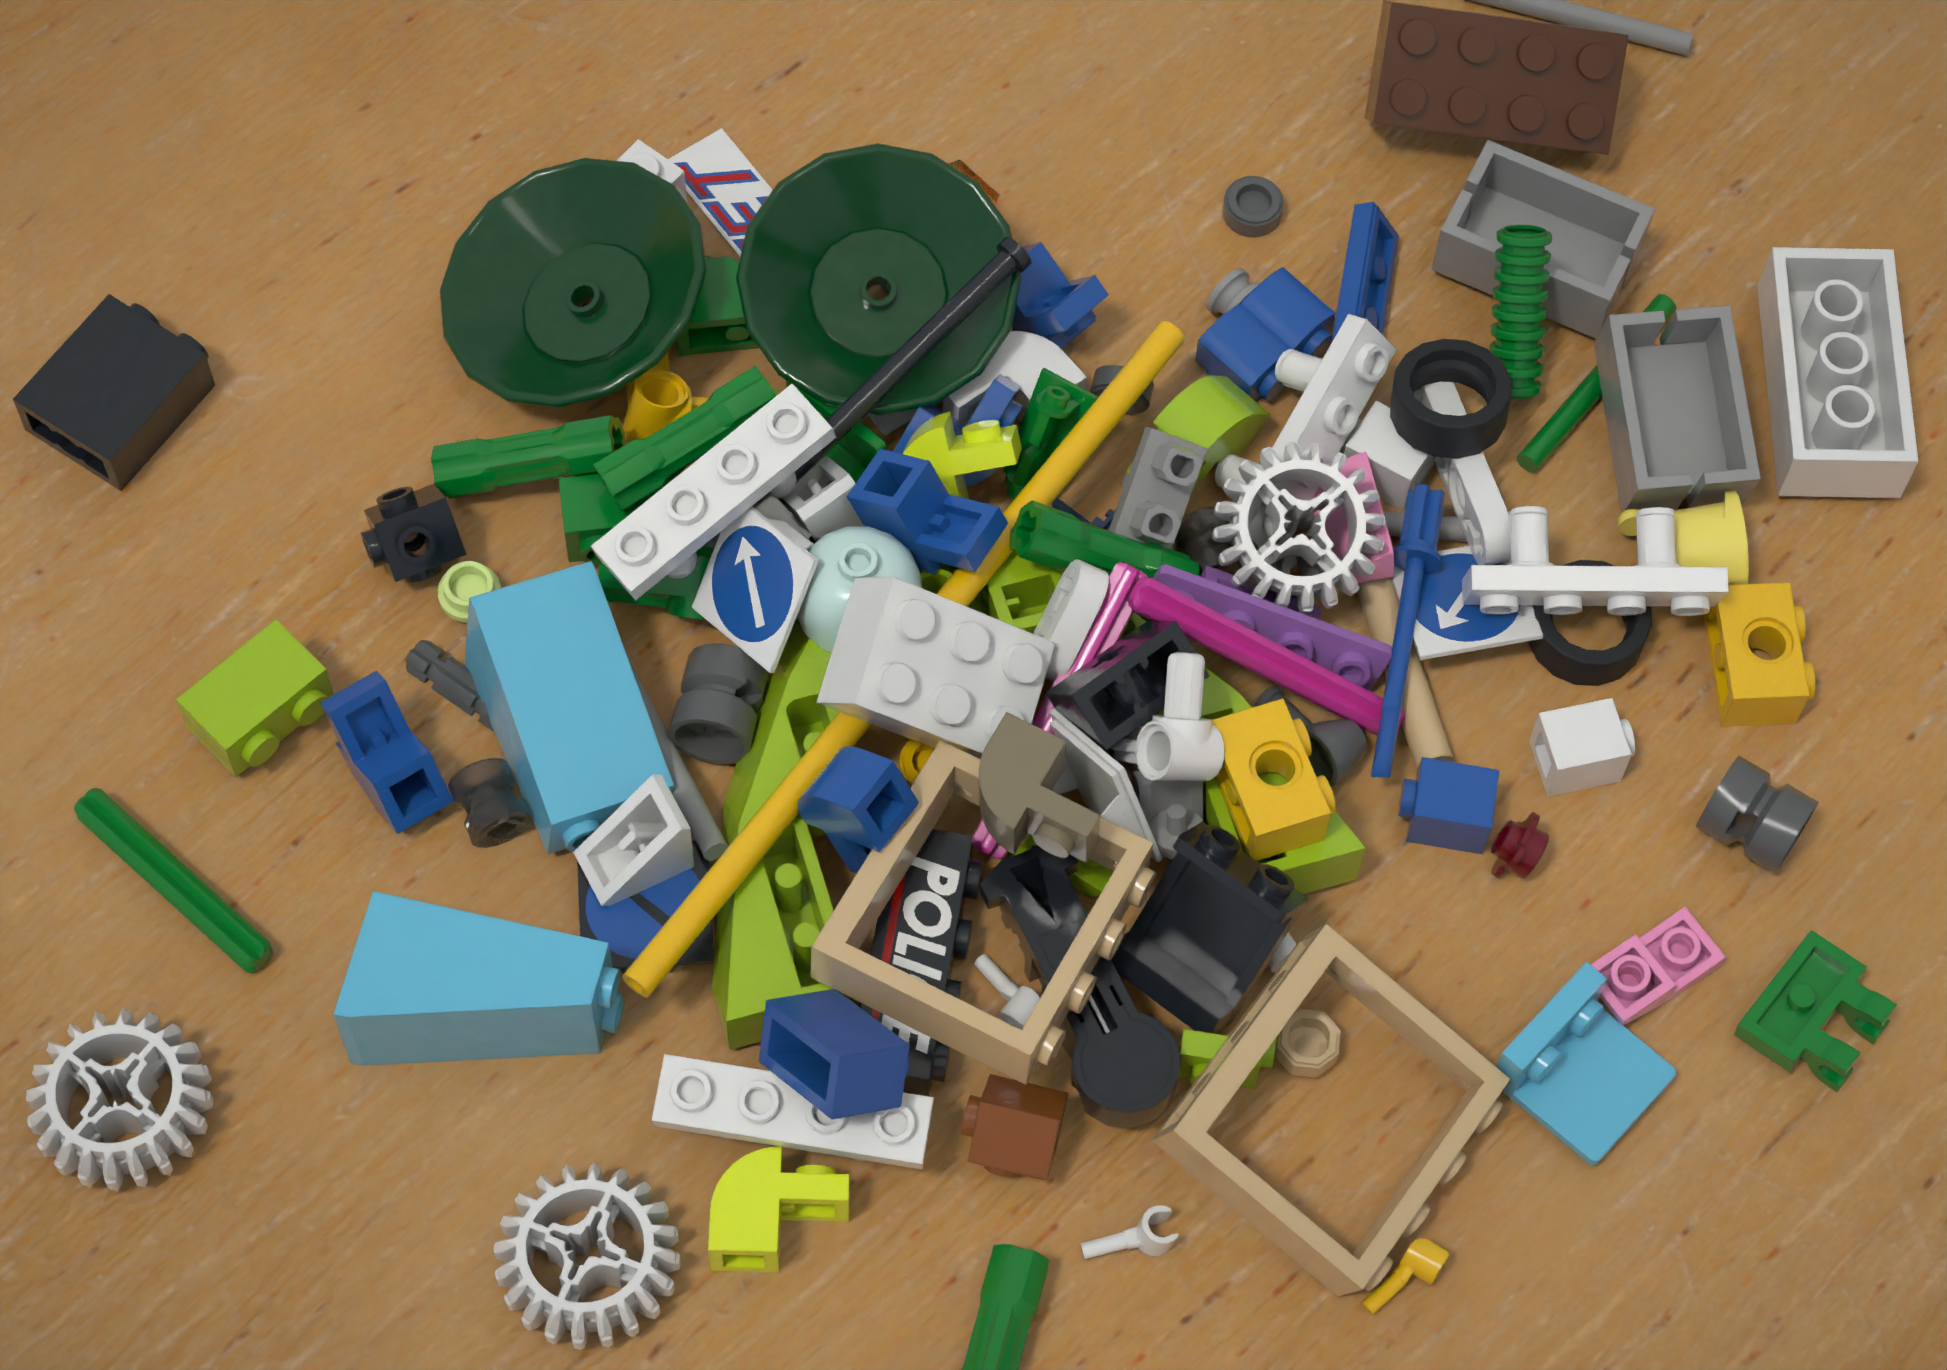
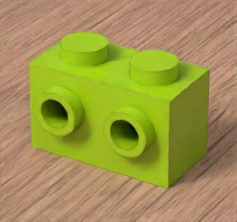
(256, 699)

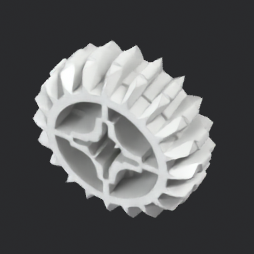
(1280, 504)
(147, 1056)
(540, 1232)

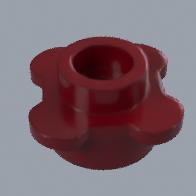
(1519, 847)

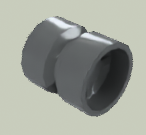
(718, 704)
(1756, 814)

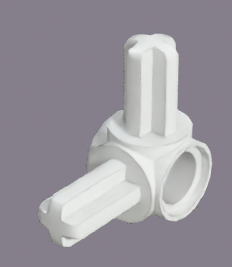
(1180, 741)

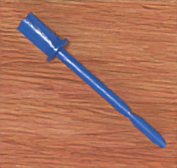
(1415, 556)

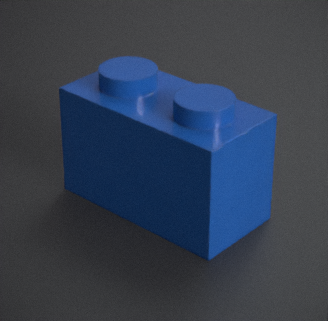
(834, 1053)

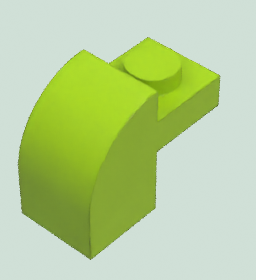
(1214, 416)

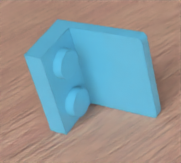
(1583, 1069)

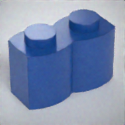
(1256, 332)

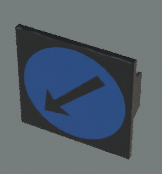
(637, 919)

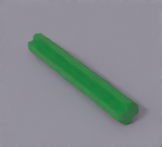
(173, 880)

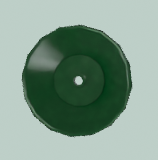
(864, 223)
(547, 250)

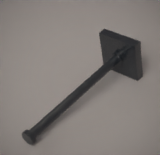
(1010, 258)

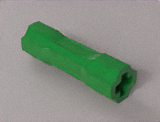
(562, 451)
(650, 462)
(1059, 538)
(1006, 1308)

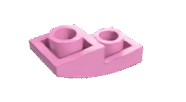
(1657, 966)

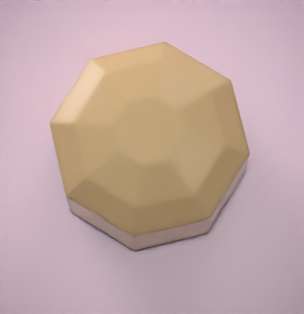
(1308, 1043)

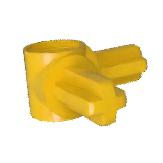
(657, 401)

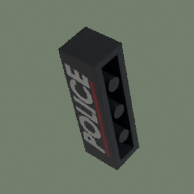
(923, 934)

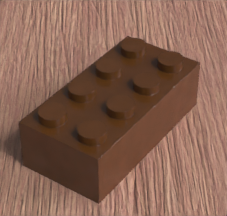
(1496, 77)

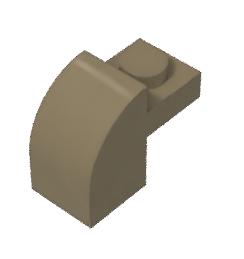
(1017, 793)

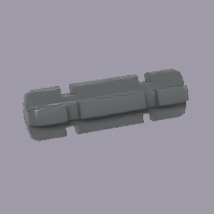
(449, 678)

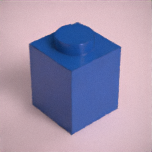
(1449, 805)

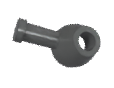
(1334, 743)

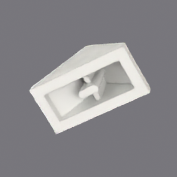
(821, 499)
(637, 845)

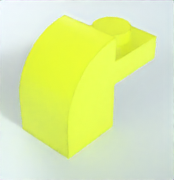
(977, 449)
(755, 1199)

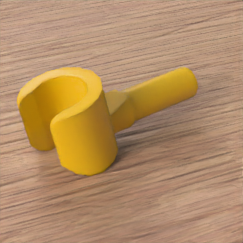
(1421, 1259)

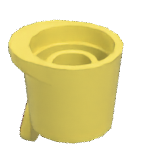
(1707, 536)

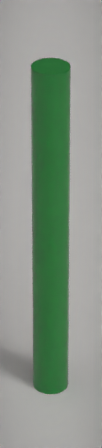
(1575, 407)

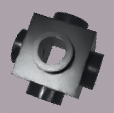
(412, 533)

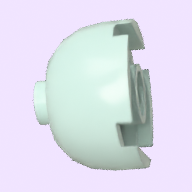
(842, 558)

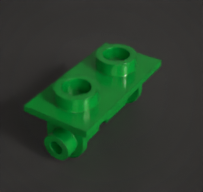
(1049, 418)

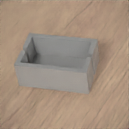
(1591, 228)
(1676, 408)

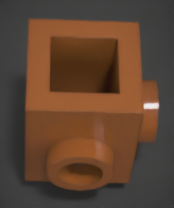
(1014, 1127)

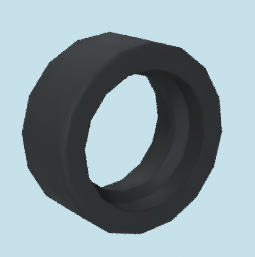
(1458, 363)
(1589, 666)

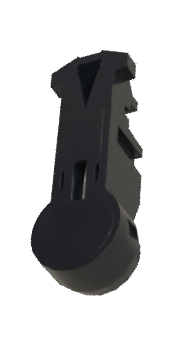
(1119, 1057)

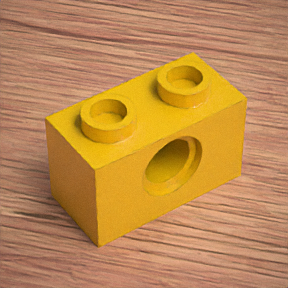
(1750, 687)
(1267, 815)

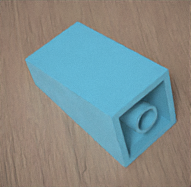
(562, 701)
(471, 988)

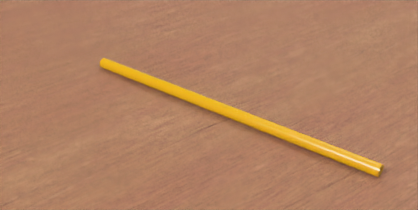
(845, 730)

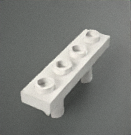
(1326, 412)
(714, 492)
(1566, 589)
(765, 1110)

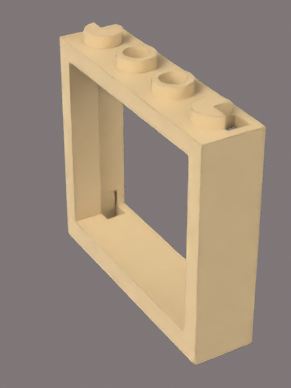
(935, 1013)
(1185, 1130)

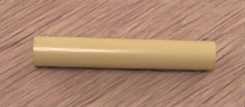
(1421, 720)

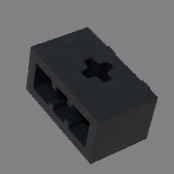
(1121, 684)

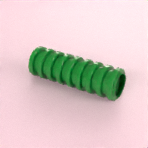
(1519, 305)

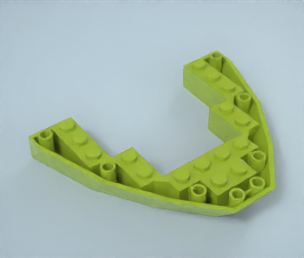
(784, 902)

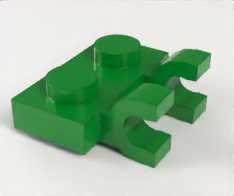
(1800, 1002)

